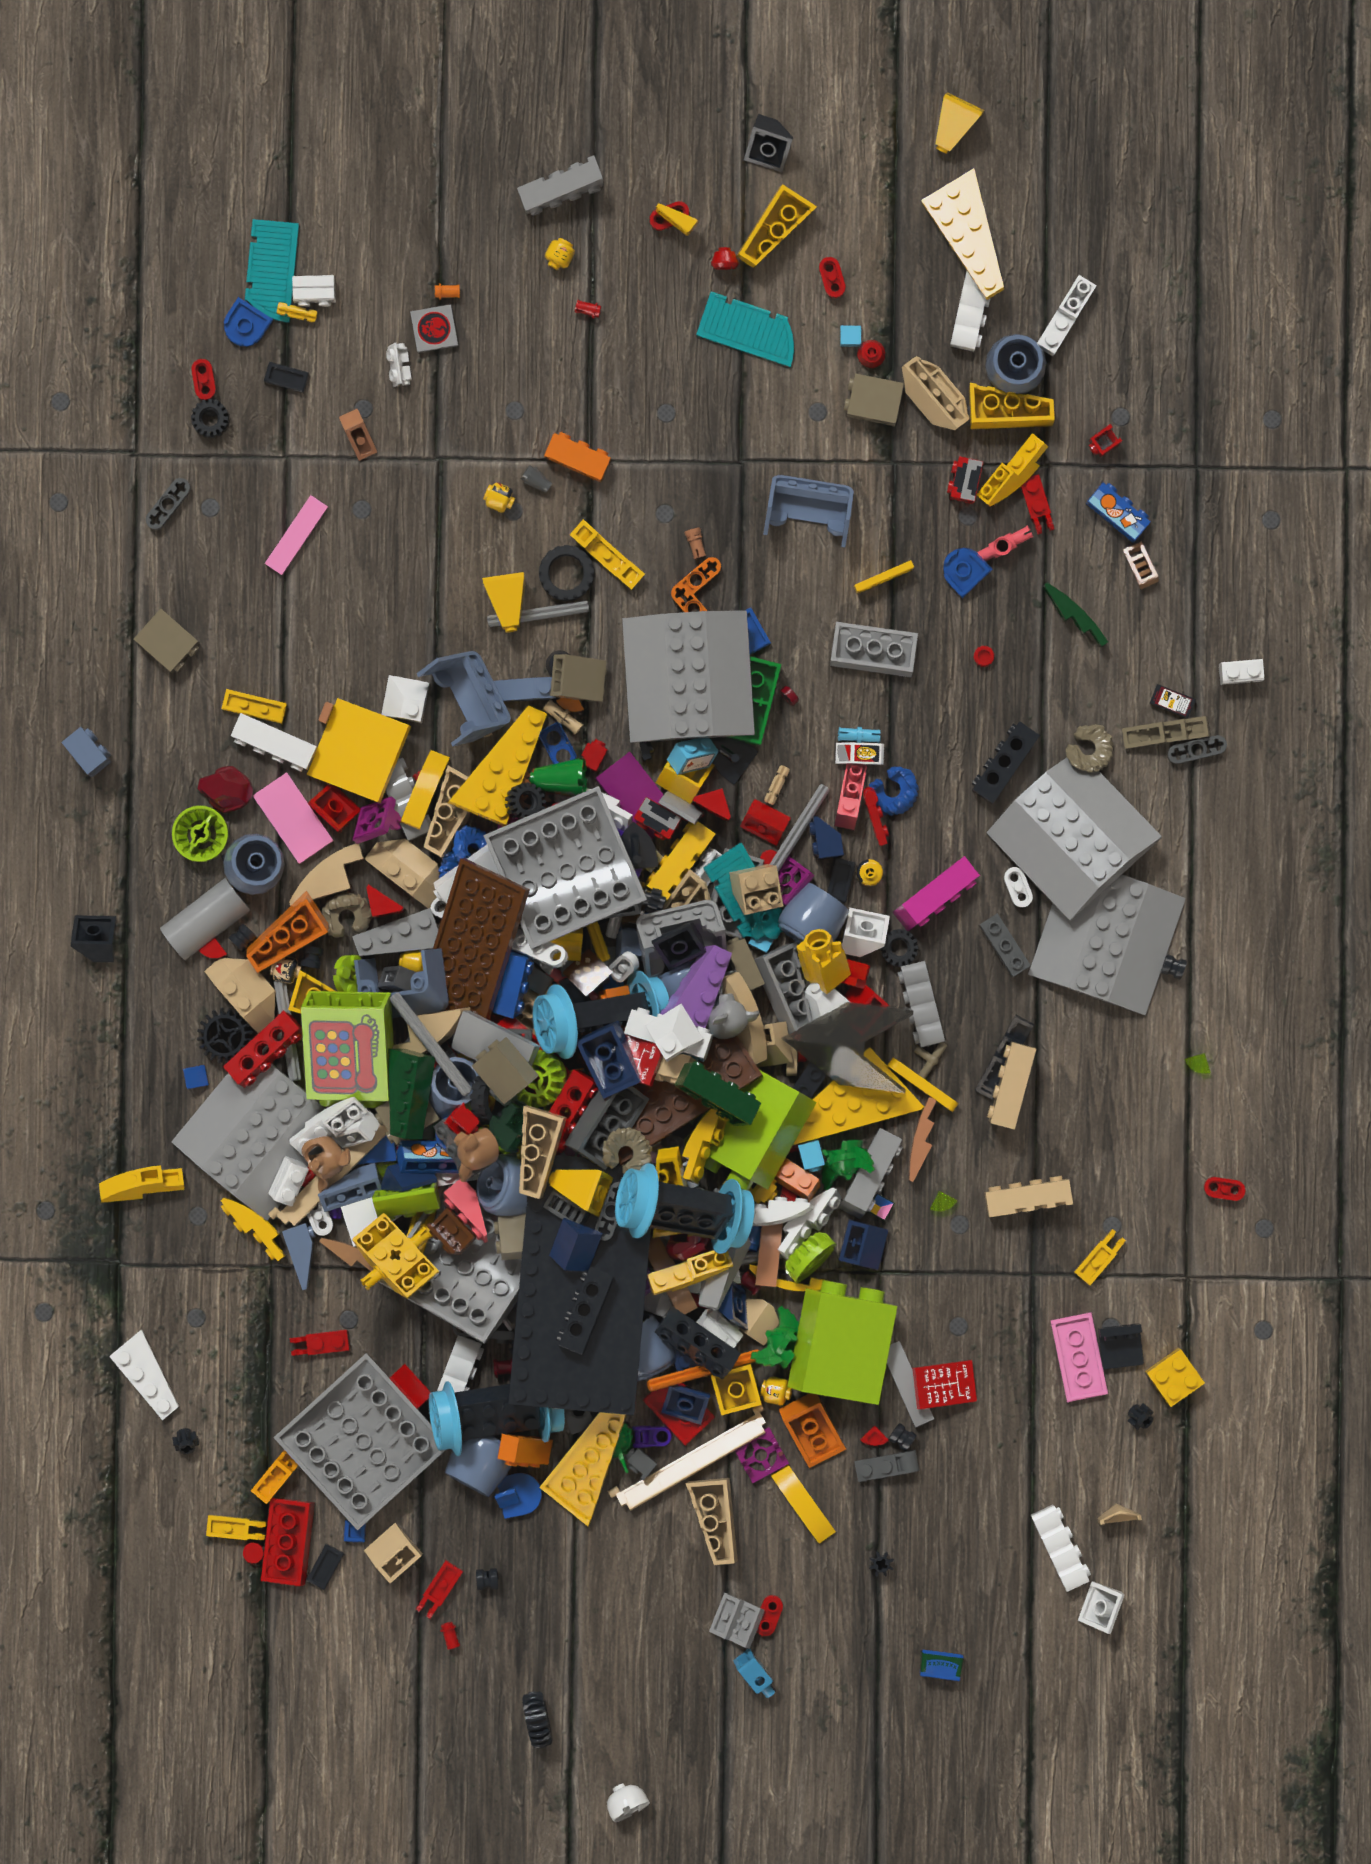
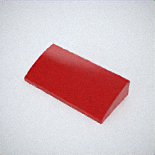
(287, 1541)

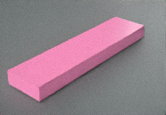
(296, 535)

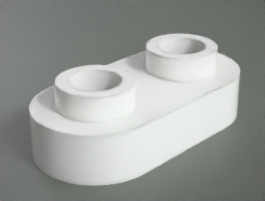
(1018, 887)
(624, 966)
(316, 1217)

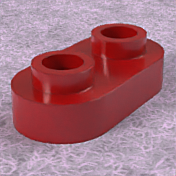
(665, 225)
(832, 278)
(203, 380)
(1224, 1188)
(769, 1615)

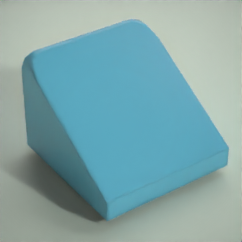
(850, 336)
(762, 944)

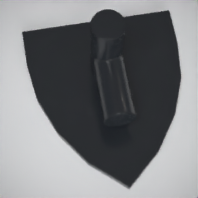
(732, 757)
(639, 847)

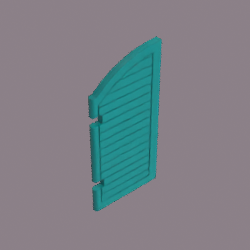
(271, 266)
(747, 329)
(719, 869)

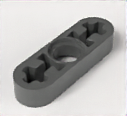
(182, 495)
(1180, 747)
(600, 1224)

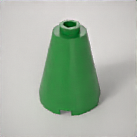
(561, 778)

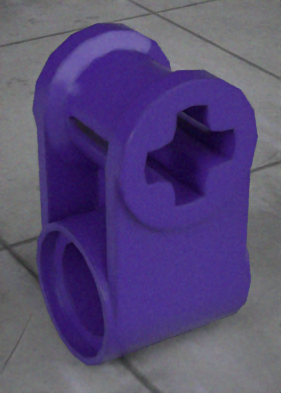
(649, 1436)

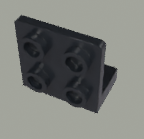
(1121, 1346)

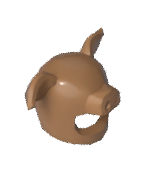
(475, 1151)
(328, 1162)

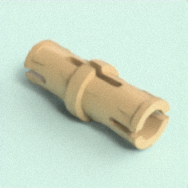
(563, 717)

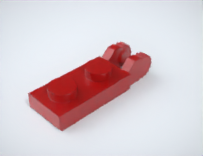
(1036, 502)
(875, 814)
(322, 1342)
(440, 1587)

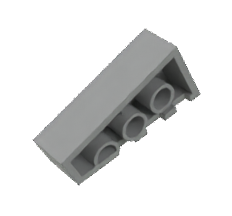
(561, 186)
(785, 986)
(866, 1184)

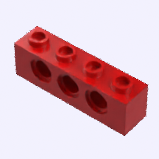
(253, 1050)
(577, 1081)

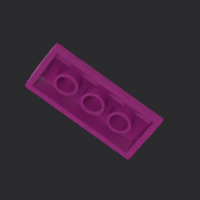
(630, 785)

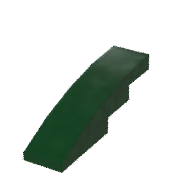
(1069, 609)

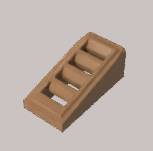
(1150, 580)

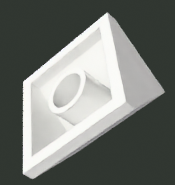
(1101, 1607)

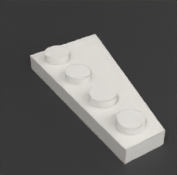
(143, 1371)

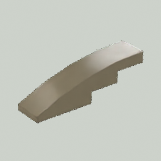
(1166, 732)

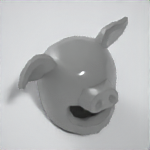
(729, 1018)

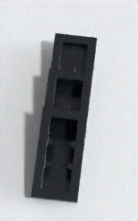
(1016, 1032)

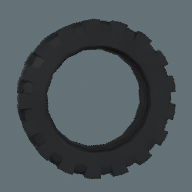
(554, 554)
(480, 1102)

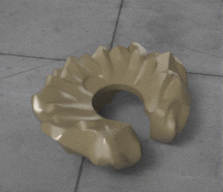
(1103, 749)
(342, 902)
(631, 1138)

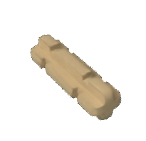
(777, 785)

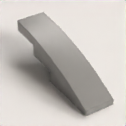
(903, 1377)

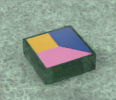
(881, 1207)

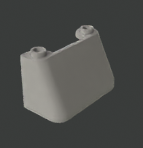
(653, 925)

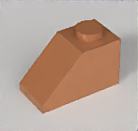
(358, 434)

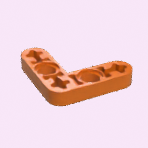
(689, 589)

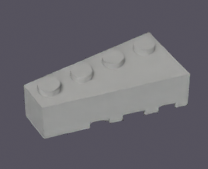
(406, 934)

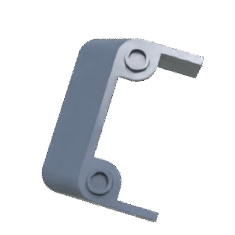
(810, 502)
(473, 691)
(428, 987)

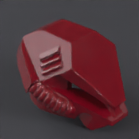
(226, 789)
(685, 1246)

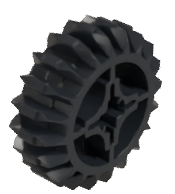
(217, 1018)
(537, 1719)

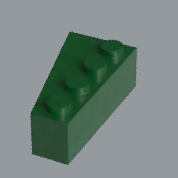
(409, 1091)
(718, 1094)

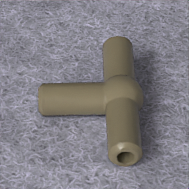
(932, 1059)

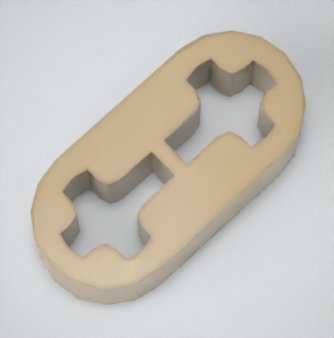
(791, 1068)

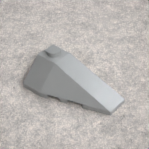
(716, 1287)

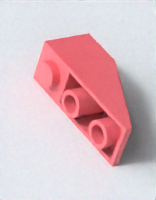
(850, 796)
(465, 1203)

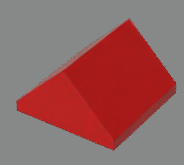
(714, 803)
(334, 807)
(381, 904)

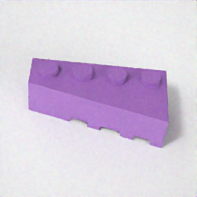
(701, 985)

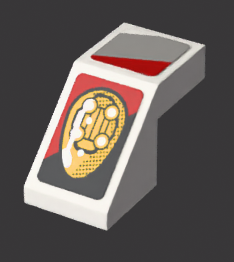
(860, 753)

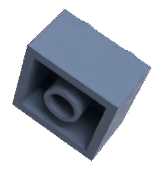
(86, 751)

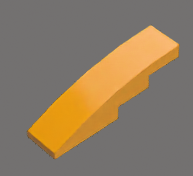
(274, 1477)

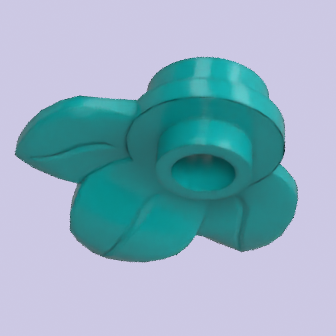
(766, 924)

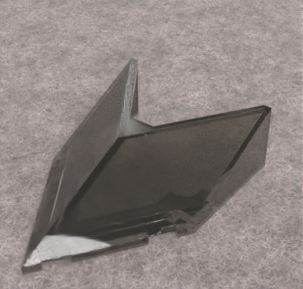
(838, 1041)

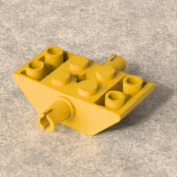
(385, 1241)

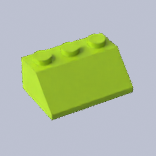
(407, 1202)

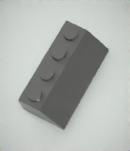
(601, 1119)

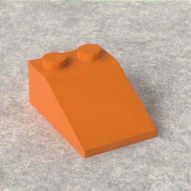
(812, 1429)

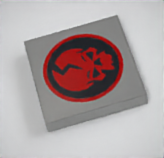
(434, 328)

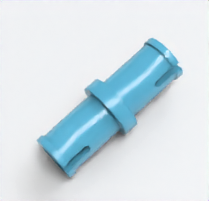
(858, 735)

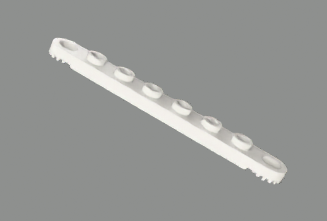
(542, 953)

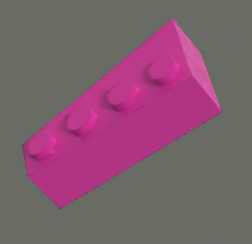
(936, 893)

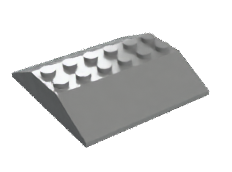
(688, 676)
(1072, 835)
(569, 863)
(1111, 945)
(246, 1133)
(471, 1288)
(360, 1441)

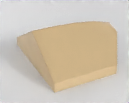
(760, 1318)
(1118, 1514)

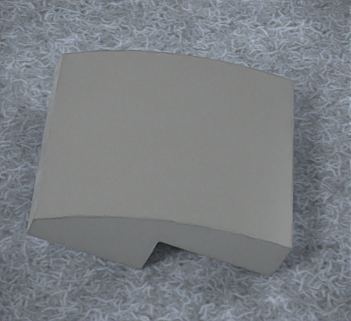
(681, 807)
(736, 1620)

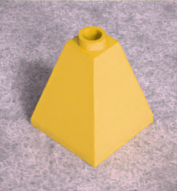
(955, 121)
(506, 597)
(583, 1187)

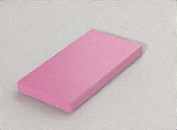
(293, 818)
(1079, 1357)

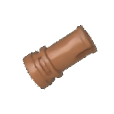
(694, 538)

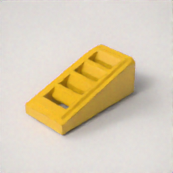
(679, 220)

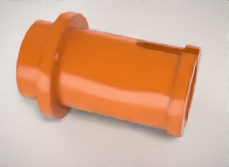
(447, 291)

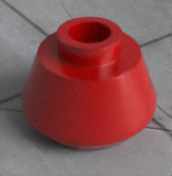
(724, 259)
(871, 360)

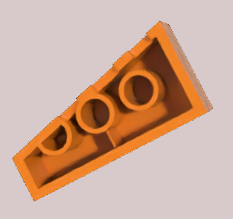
(290, 932)

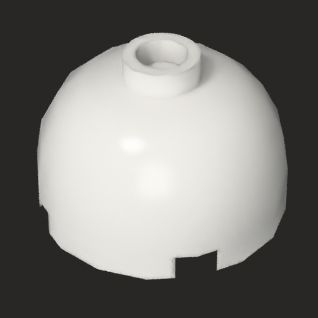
(626, 1801)

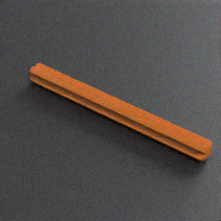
(692, 1373)

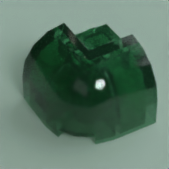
(508, 1127)

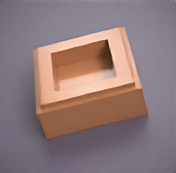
(326, 712)

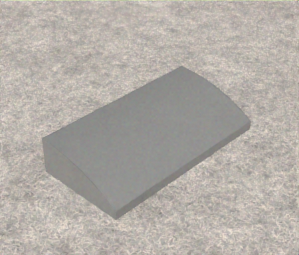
(873, 649)
(477, 1033)

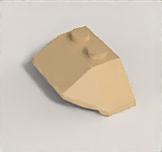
(934, 394)
(407, 868)
(688, 891)
(245, 990)

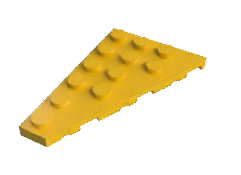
(851, 1107)

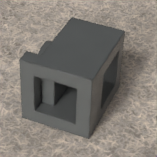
(640, 1462)

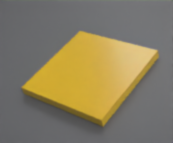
(358, 750)

